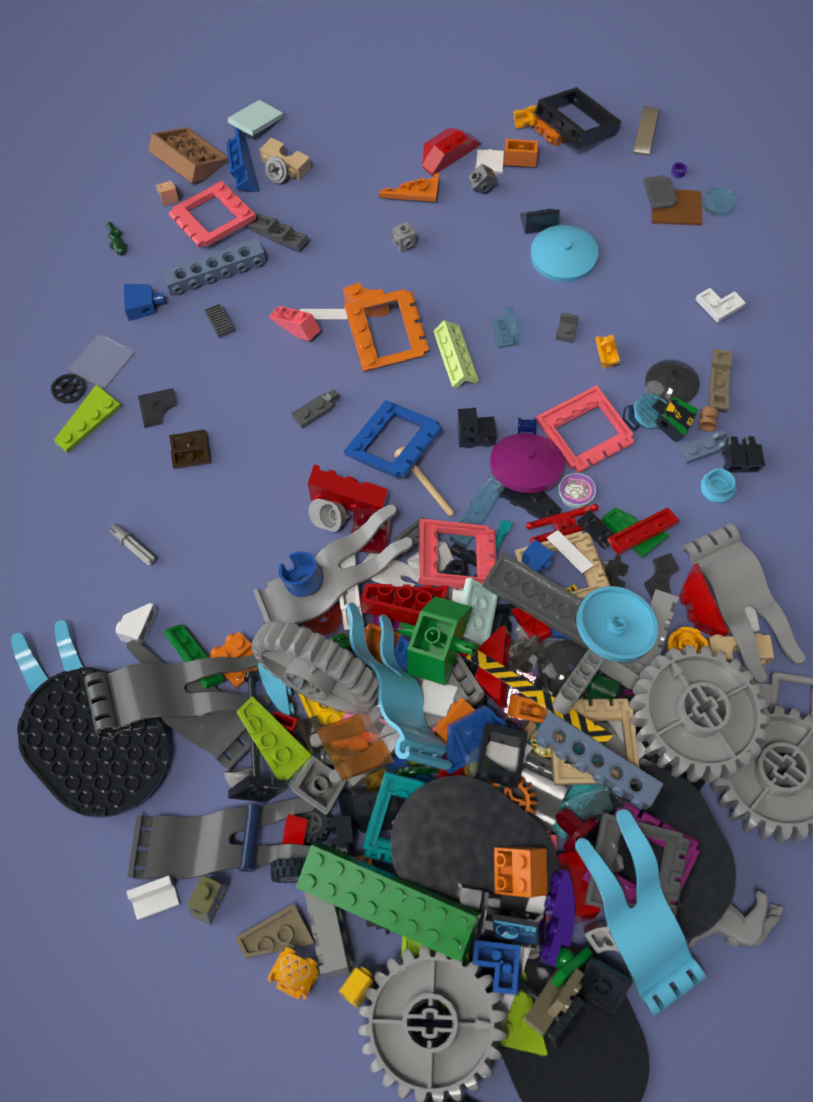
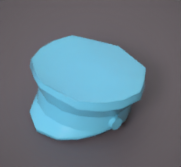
(718, 486)

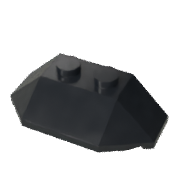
(360, 805)

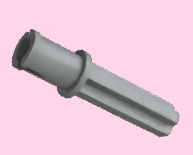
(132, 544)

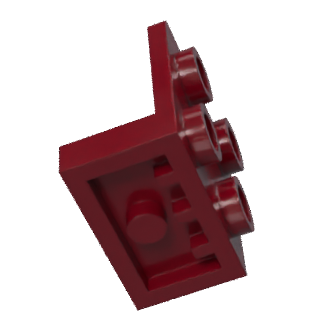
(380, 539)

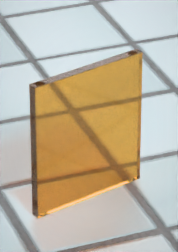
(686, 212)
(352, 747)

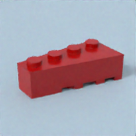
(346, 490)
(399, 602)

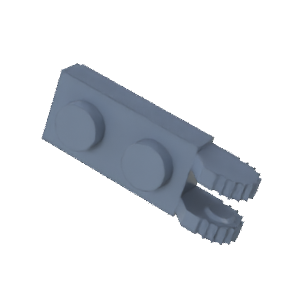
(702, 447)

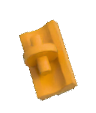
(524, 117)
(607, 351)

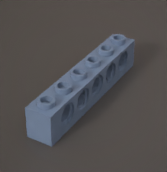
(213, 267)
(647, 785)

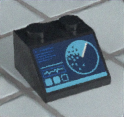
(519, 926)

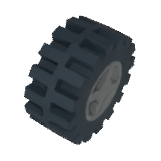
(320, 832)
(287, 869)

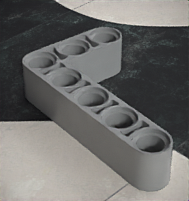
(626, 673)

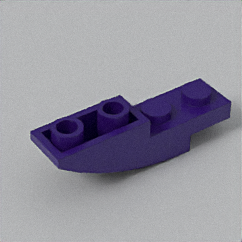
(561, 908)

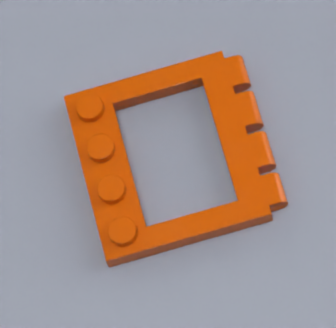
(362, 334)

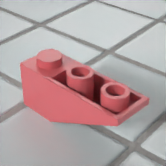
(296, 322)

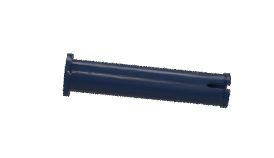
(250, 838)

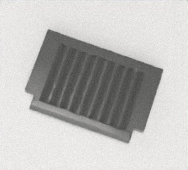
(660, 192)

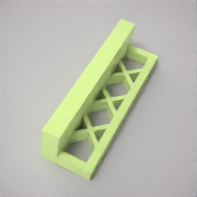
(453, 354)

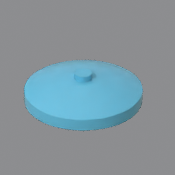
(564, 253)
(617, 624)

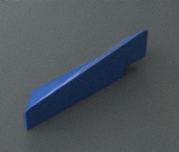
(241, 162)

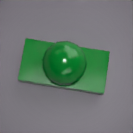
(568, 963)

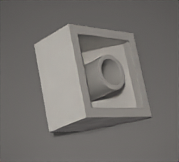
(314, 785)

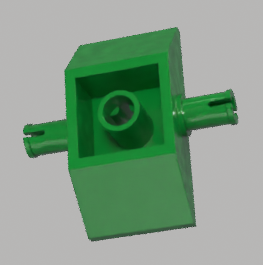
(434, 657)

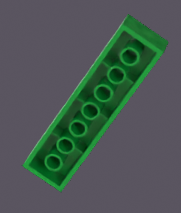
(389, 901)

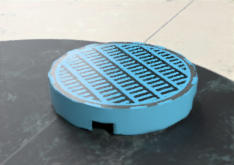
(644, 412)

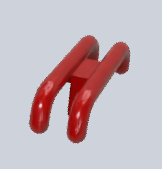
(563, 522)

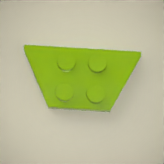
(521, 1035)

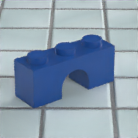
(538, 557)

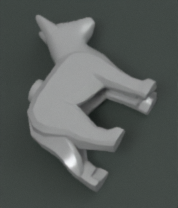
(745, 930)

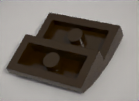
(189, 449)

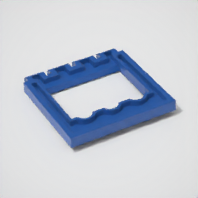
(410, 454)

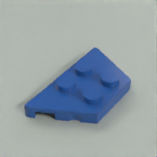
(466, 734)

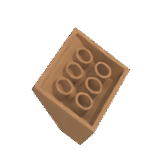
(187, 153)

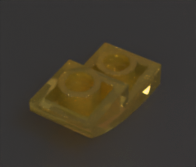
(374, 778)

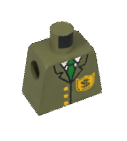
(207, 899)

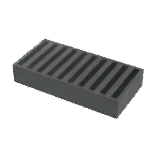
(219, 320)

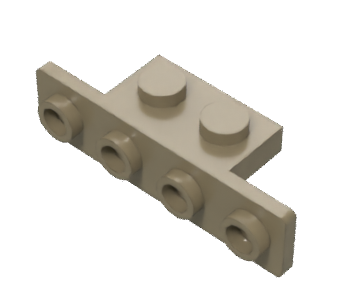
(552, 1001)

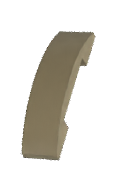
(646, 130)
(720, 379)

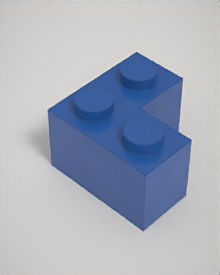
(506, 961)

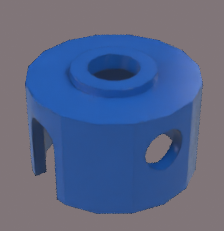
(303, 566)

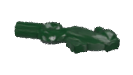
(114, 235)
(416, 771)

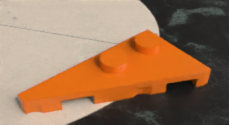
(414, 190)

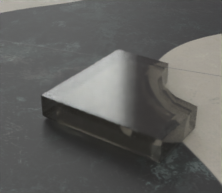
(155, 405)

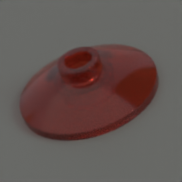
(333, 621)

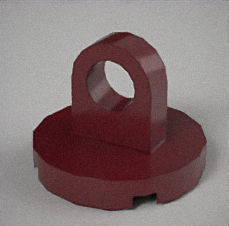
(574, 827)

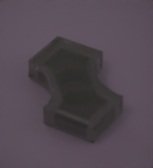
(664, 569)

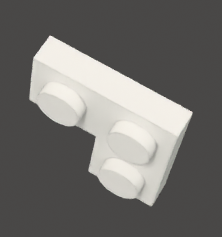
(720, 308)

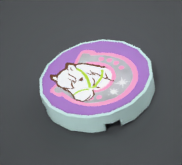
(577, 490)

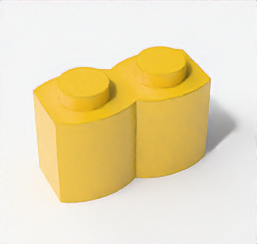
(356, 986)

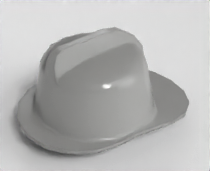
(327, 514)

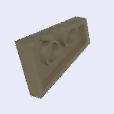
(275, 934)

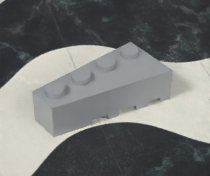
(663, 607)
(329, 938)

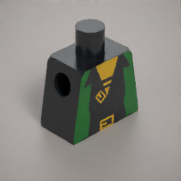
(674, 417)

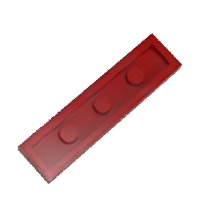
(643, 531)

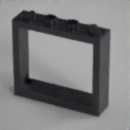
(548, 112)

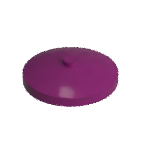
(527, 463)

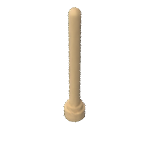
(428, 485)

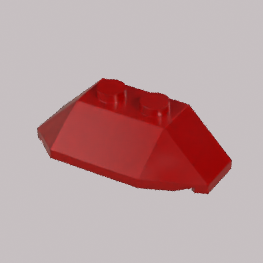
(446, 149)
(701, 605)
(498, 649)

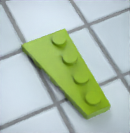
(87, 418)
(274, 742)

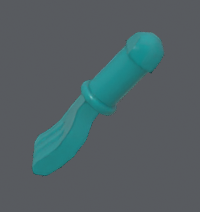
(503, 530)

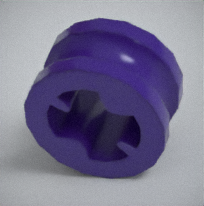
(680, 166)

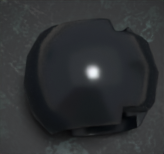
(456, 565)

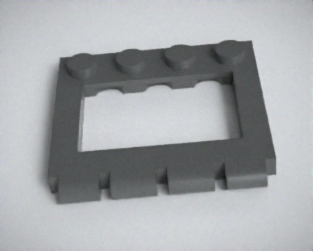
(671, 866)

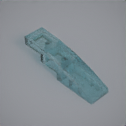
(479, 508)

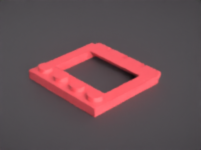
(196, 230)
(576, 407)
(429, 551)

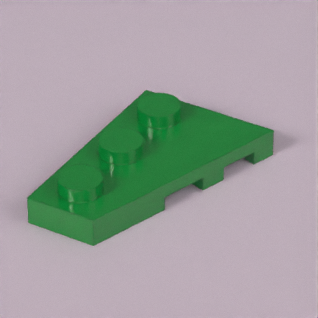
(619, 520)

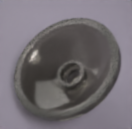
(661, 381)
(555, 664)

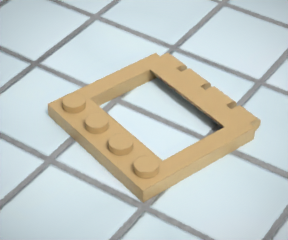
(595, 575)
(598, 711)

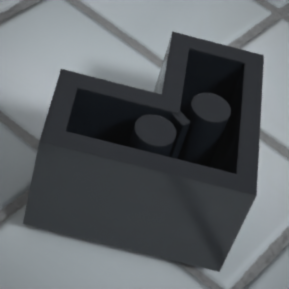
(474, 430)

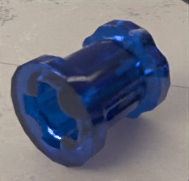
(530, 425)

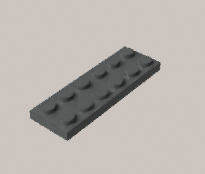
(535, 596)

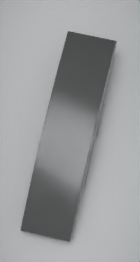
(279, 233)

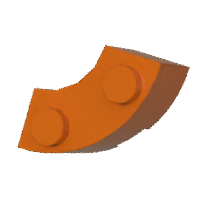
(358, 292)

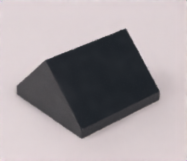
(539, 220)

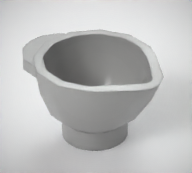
(235, 776)

